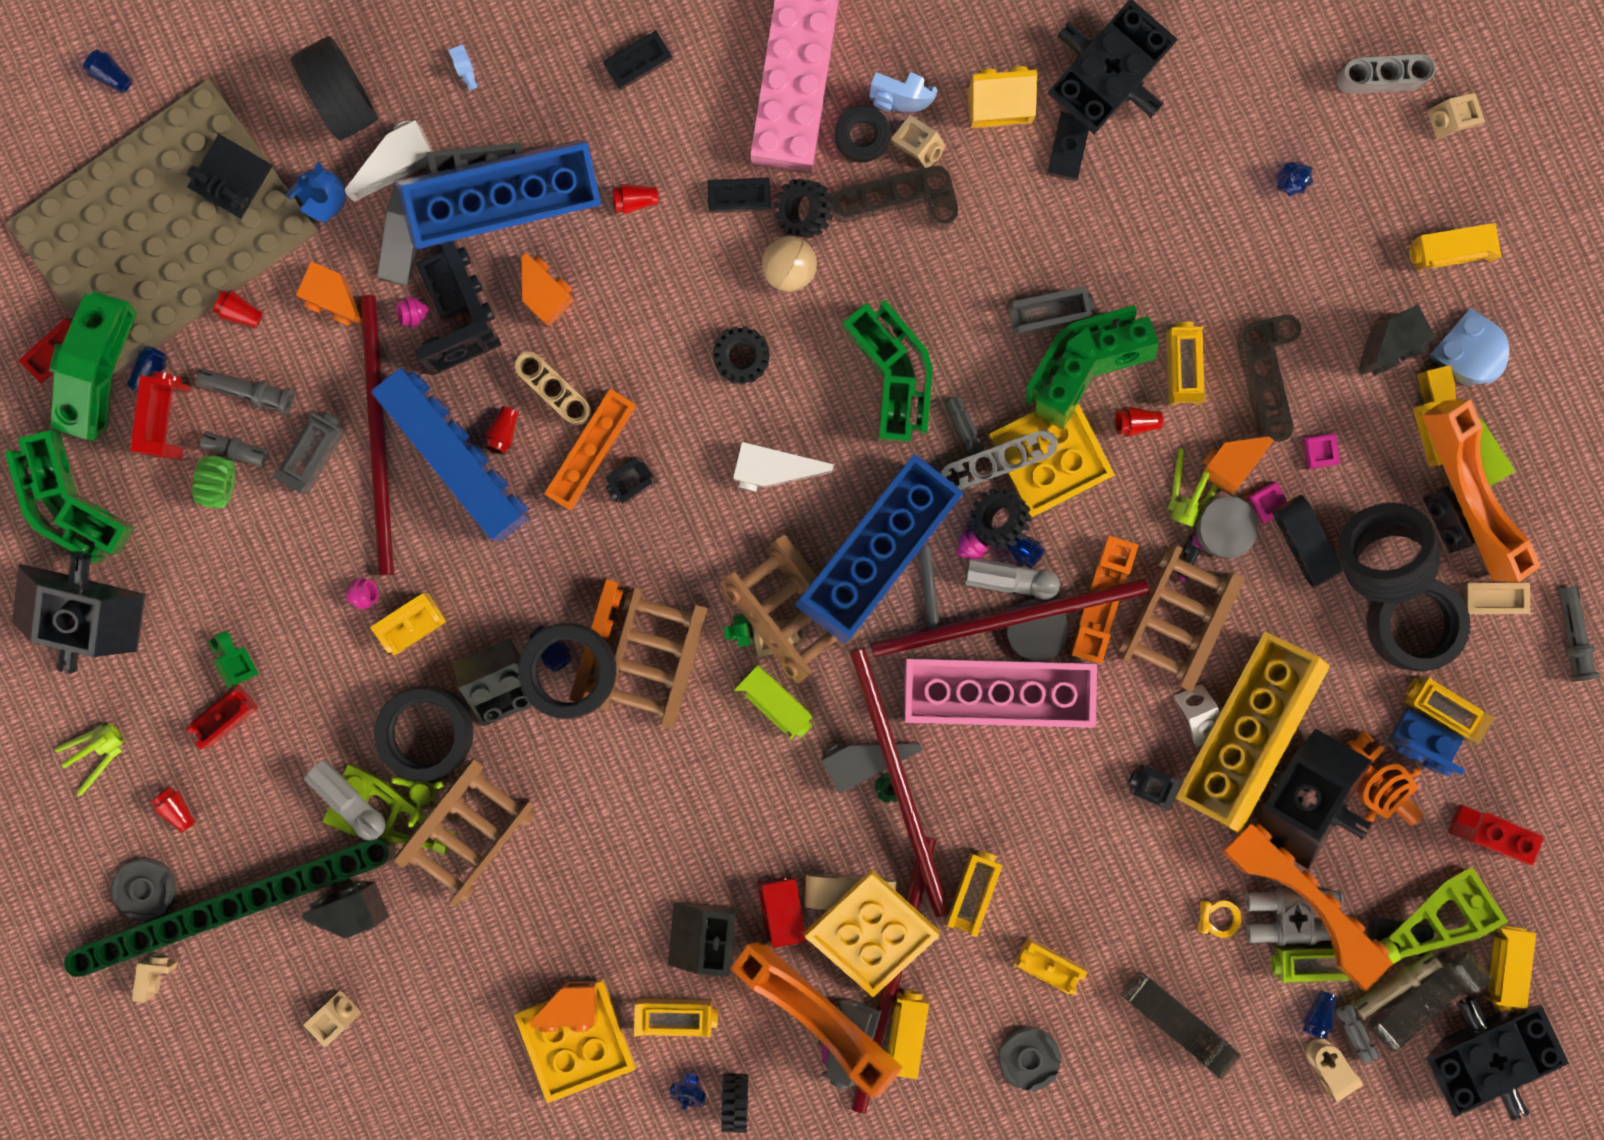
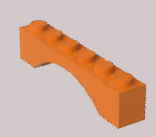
(1456, 437)
(1354, 952)
(855, 1051)

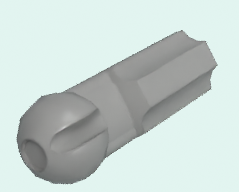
(1011, 578)
(345, 800)

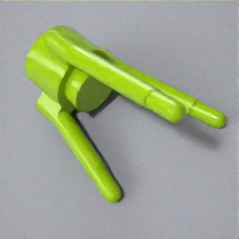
(1188, 509)
(104, 740)
(421, 793)

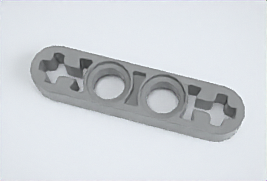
(998, 459)

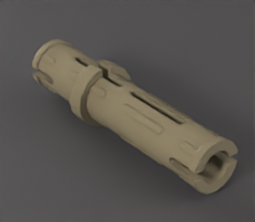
(1399, 983)

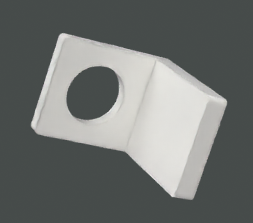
(1200, 717)

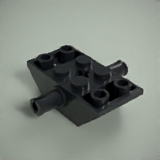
(1128, 44)
(76, 612)
(1334, 775)
(1522, 1051)

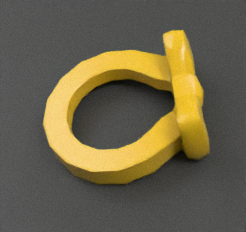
(1207, 908)

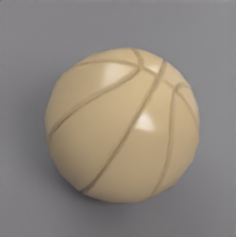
(789, 264)

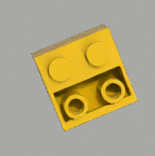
(1002, 97)

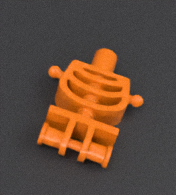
(1395, 797)

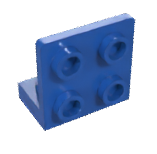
(1427, 741)

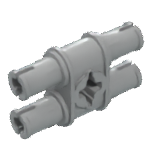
(1283, 930)

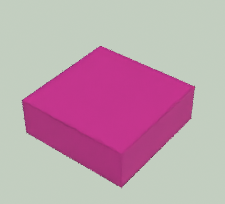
(1321, 451)
(1266, 500)

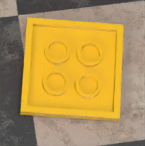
(1071, 470)
(872, 933)
(577, 1060)

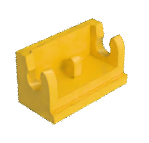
(408, 624)
(1050, 966)

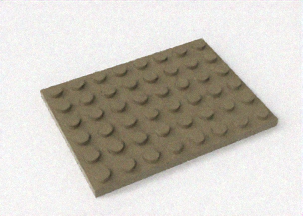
(150, 240)

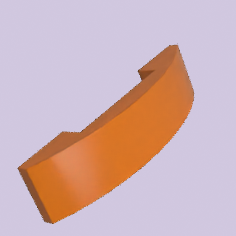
(1096, 622)

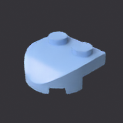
(901, 96)
(1474, 350)

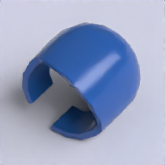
(319, 192)

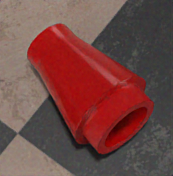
(633, 198)
(236, 309)
(1135, 421)
(500, 433)
(173, 809)

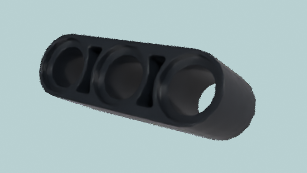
(1307, 540)

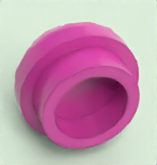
(411, 312)
(971, 546)
(362, 593)

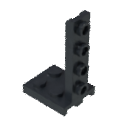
(464, 340)

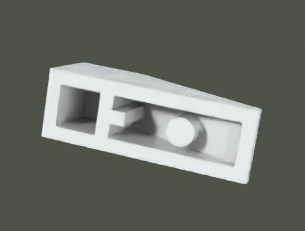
(393, 159)
(769, 467)

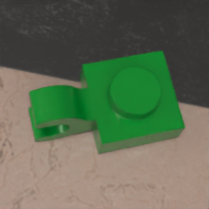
(740, 631)
(233, 664)

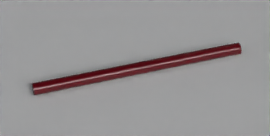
(377, 436)
(1009, 618)
(899, 781)
(889, 992)

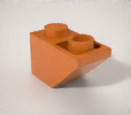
(329, 291)
(541, 292)
(571, 1006)

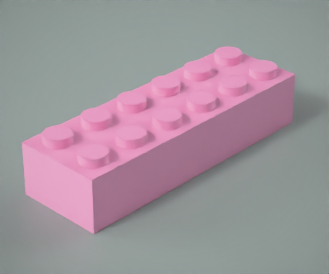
(794, 84)
(1000, 692)

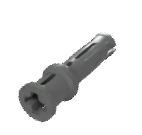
(259, 393)
(1579, 648)

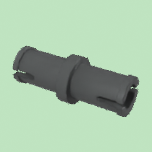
(233, 449)

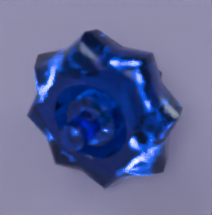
(1294, 178)
(688, 1092)

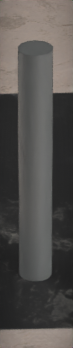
(929, 587)

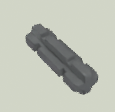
(964, 425)
(1357, 1033)

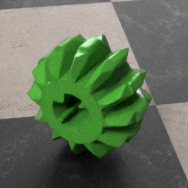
(213, 481)

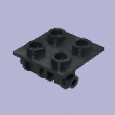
(229, 176)

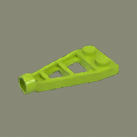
(370, 784)
(1472, 900)

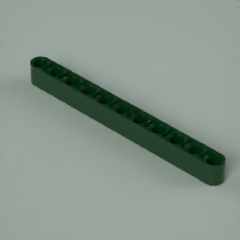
(217, 913)

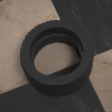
(334, 88)
(1381, 522)
(1452, 643)
(528, 671)
(385, 733)

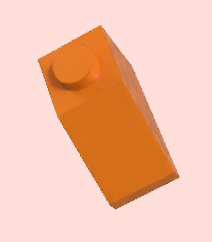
(1234, 462)

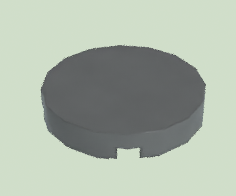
(1226, 527)
(1038, 638)
(144, 889)
(1029, 1058)

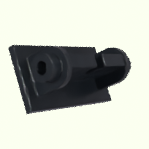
(1443, 509)

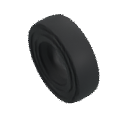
(857, 152)

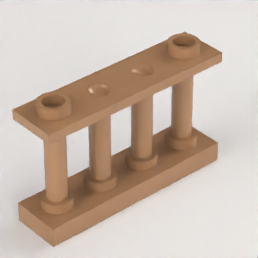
(800, 576)
(1199, 643)
(683, 649)
(452, 802)

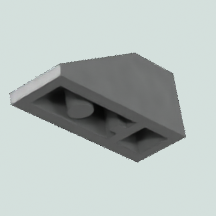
(453, 158)
(397, 252)
(860, 761)

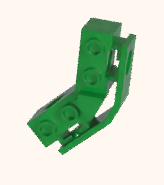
(1089, 350)
(86, 365)
(894, 365)
(54, 484)

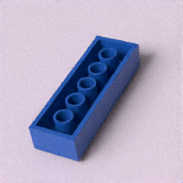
(498, 193)
(450, 455)
(879, 549)

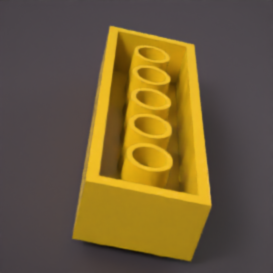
(1252, 731)

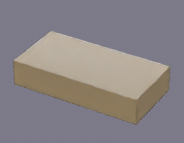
(1497, 598)

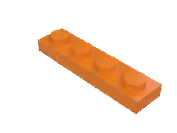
(590, 449)
(610, 598)

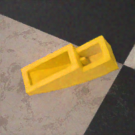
(1435, 387)

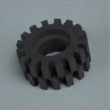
(817, 211)
(741, 336)
(989, 507)
(734, 1103)

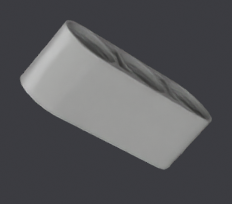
(1399, 68)

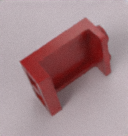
(153, 415)
(1496, 834)

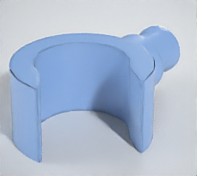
(463, 66)

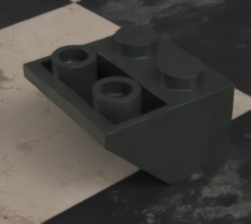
(1396, 338)
(492, 682)
(351, 913)
(702, 938)

